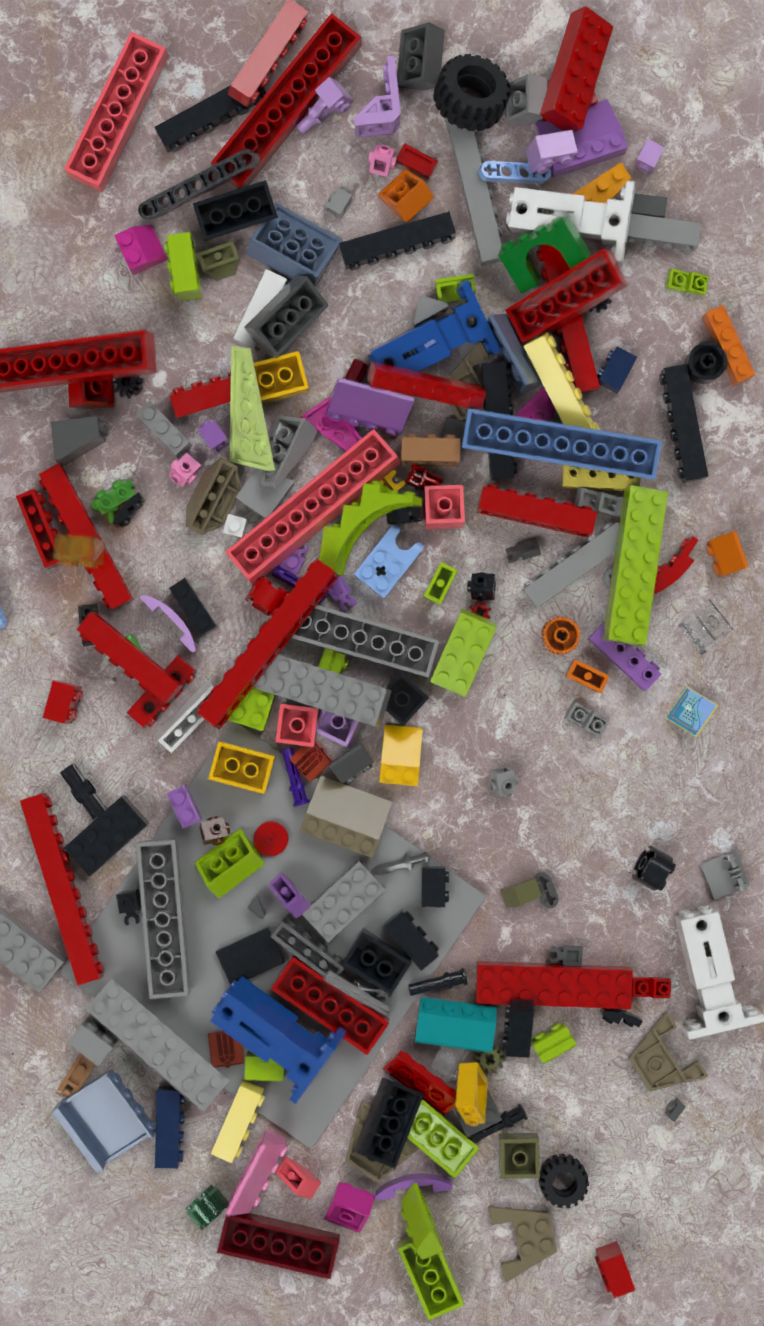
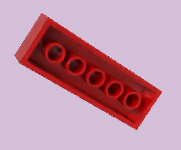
(576, 70)
(567, 296)
(536, 512)
(329, 1005)

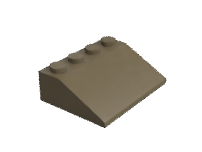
(346, 816)

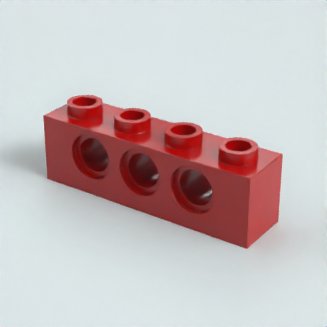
(138, 710)

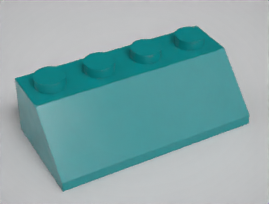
(456, 1024)

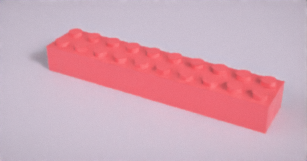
(312, 507)

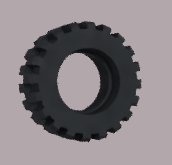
(464, 109)

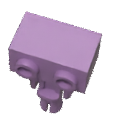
(332, 98)

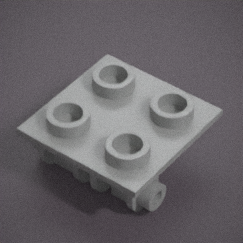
(725, 875)

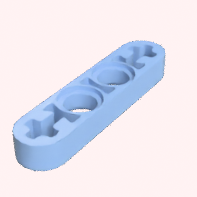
(514, 168)

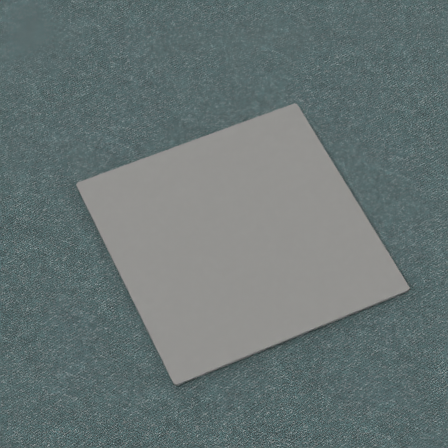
(222, 921)

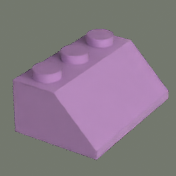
(338, 728)

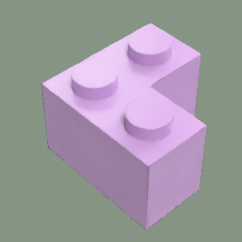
(549, 149)

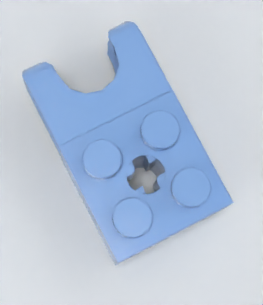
(390, 557)

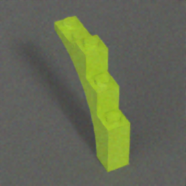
(375, 502)

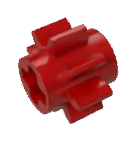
(482, 607)

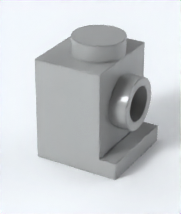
(338, 202)

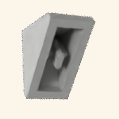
(428, 309)

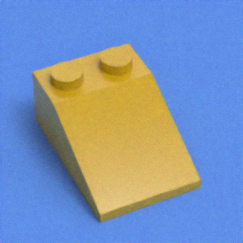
(401, 755)

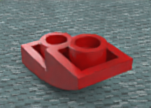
(651, 987)

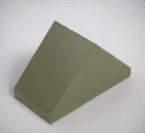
(521, 893)

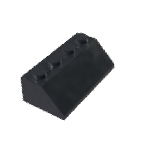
(235, 210)
(388, 1122)

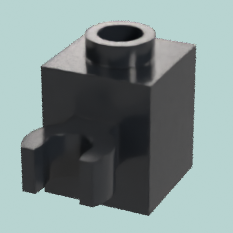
(128, 903)

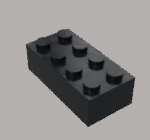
(106, 835)

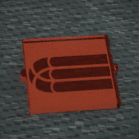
(310, 761)
(224, 1050)

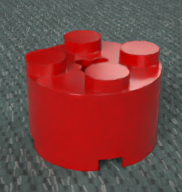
(265, 596)

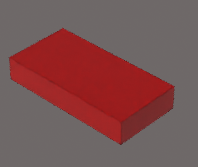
(416, 161)

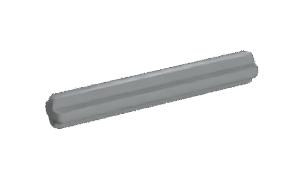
(356, 993)

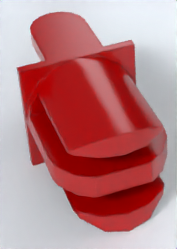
(426, 478)

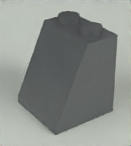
(76, 437)

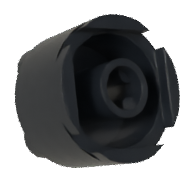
(713, 355)
(407, 514)
(653, 868)

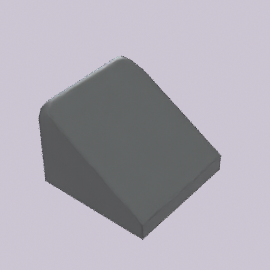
(257, 907)

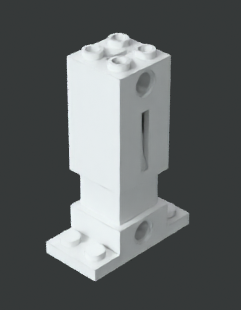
(589, 218)
(711, 975)

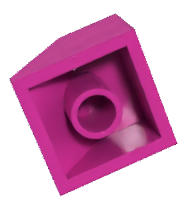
(140, 248)
(350, 1207)

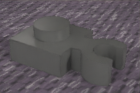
(570, 955)

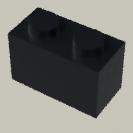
(433, 886)

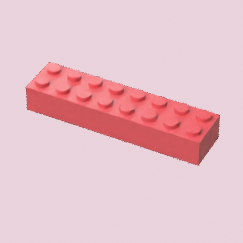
(116, 112)

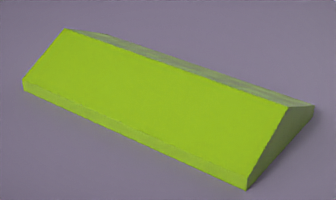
(441, 1140)

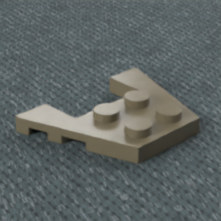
(465, 373)
(655, 1062)
(369, 1167)
(532, 1235)

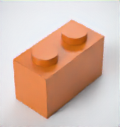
(586, 676)

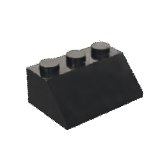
(377, 961)

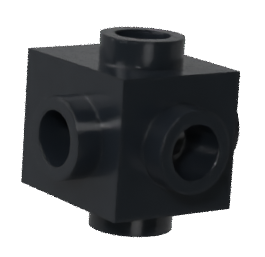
(482, 586)

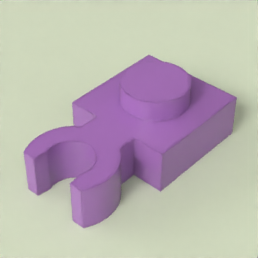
(295, 561)
(340, 591)

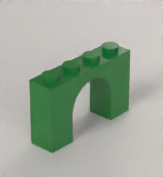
(559, 233)

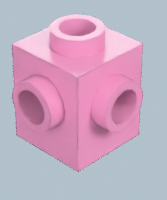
(382, 160)
(184, 470)

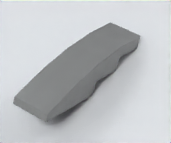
(599, 501)

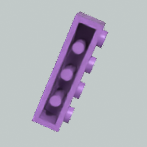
(627, 659)

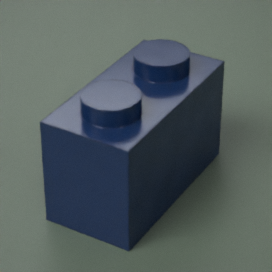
(616, 370)

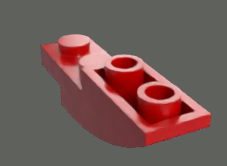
(678, 566)

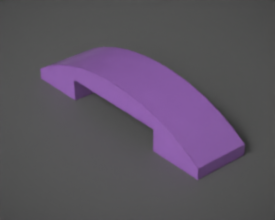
(388, 1189)

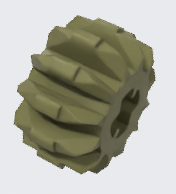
(496, 1062)

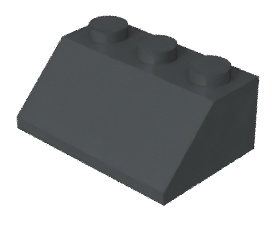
(420, 56)

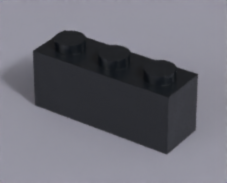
(193, 607)
(412, 939)
(518, 1028)

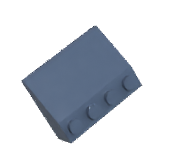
(293, 246)
(514, 353)

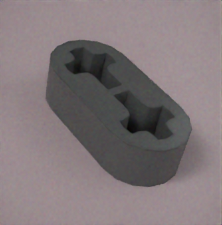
(550, 888)

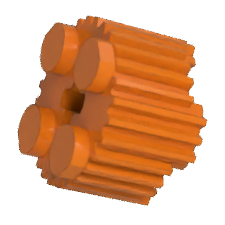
(565, 626)

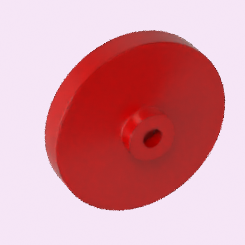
(271, 838)

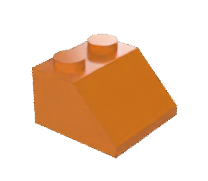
(406, 195)
(726, 554)

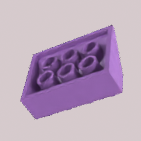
(596, 142)
(368, 407)

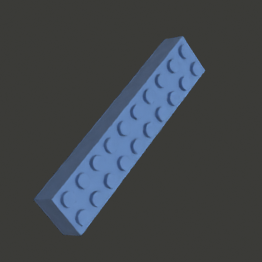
(561, 444)

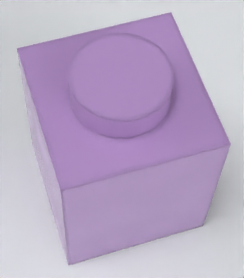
(649, 156)

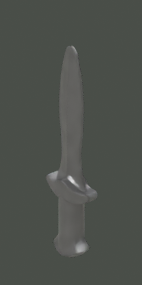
(406, 862)

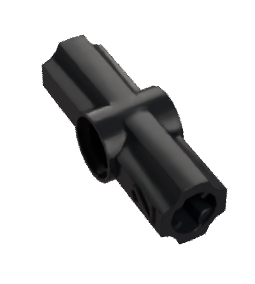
(83, 791)

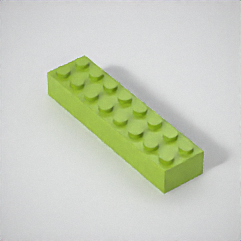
(635, 566)

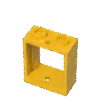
(471, 1093)

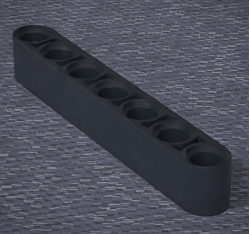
(208, 184)

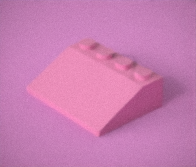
(257, 1173)

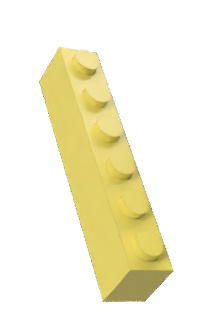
(559, 382)

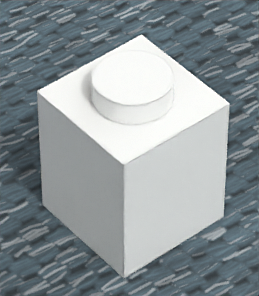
(235, 526)

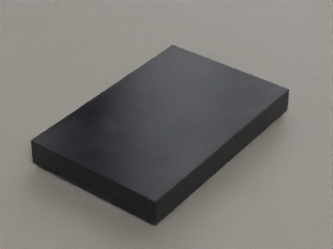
(250, 956)

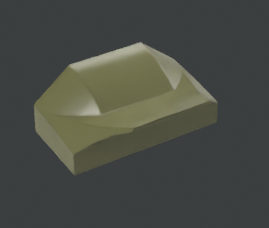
(219, 261)

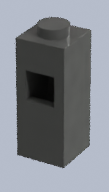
(648, 205)

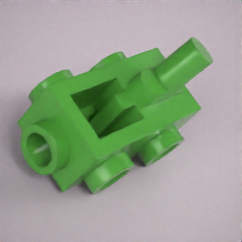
(109, 500)

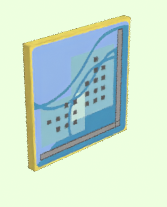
(692, 711)

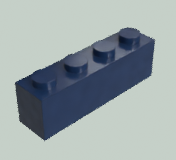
(168, 1128)

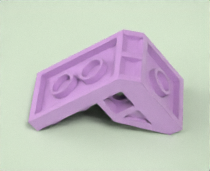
(376, 117)

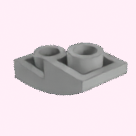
(586, 719)

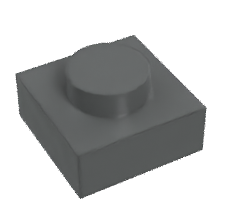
(674, 1109)

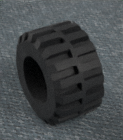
(563, 1196)

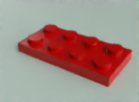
(418, 1078)

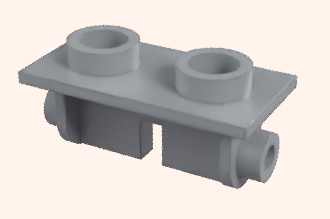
(370, 989)

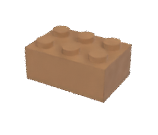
(430, 450)

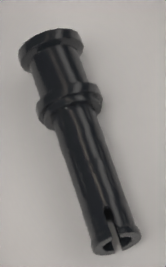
(414, 988)
(508, 1120)

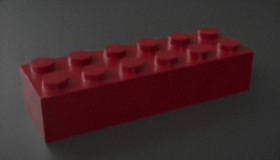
(279, 1244)

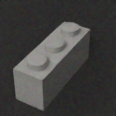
(163, 429)

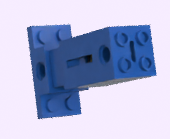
(434, 339)
(273, 1033)

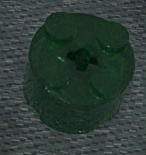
(208, 1208)

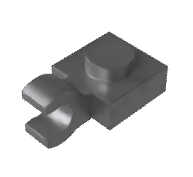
(525, 549)

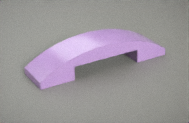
(187, 638)

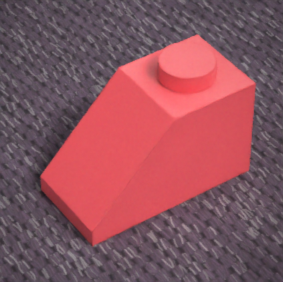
(298, 1178)

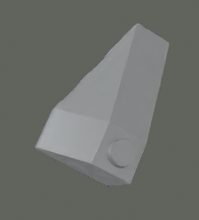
(289, 442)

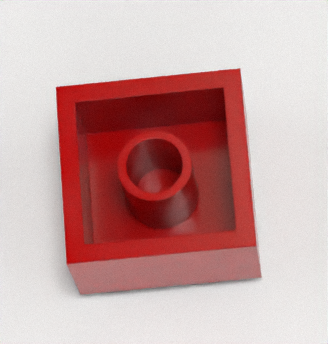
(62, 702)
(614, 1270)

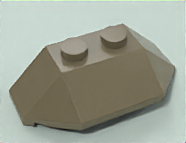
(213, 497)

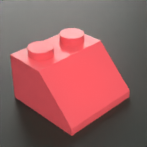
(444, 507)
(297, 725)

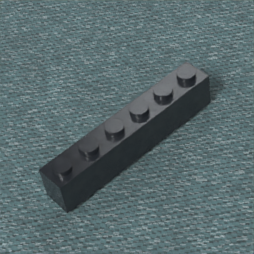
(201, 119)
(397, 240)
(497, 401)
(684, 423)

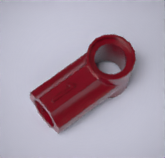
(356, 371)

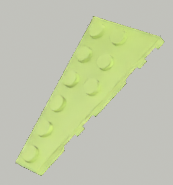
(247, 423)

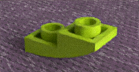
(687, 282)

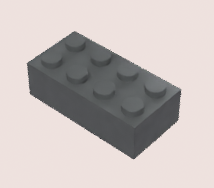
(286, 316)

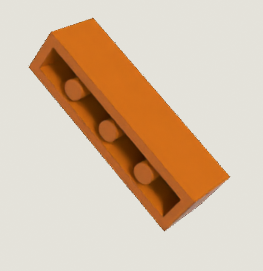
(724, 334)

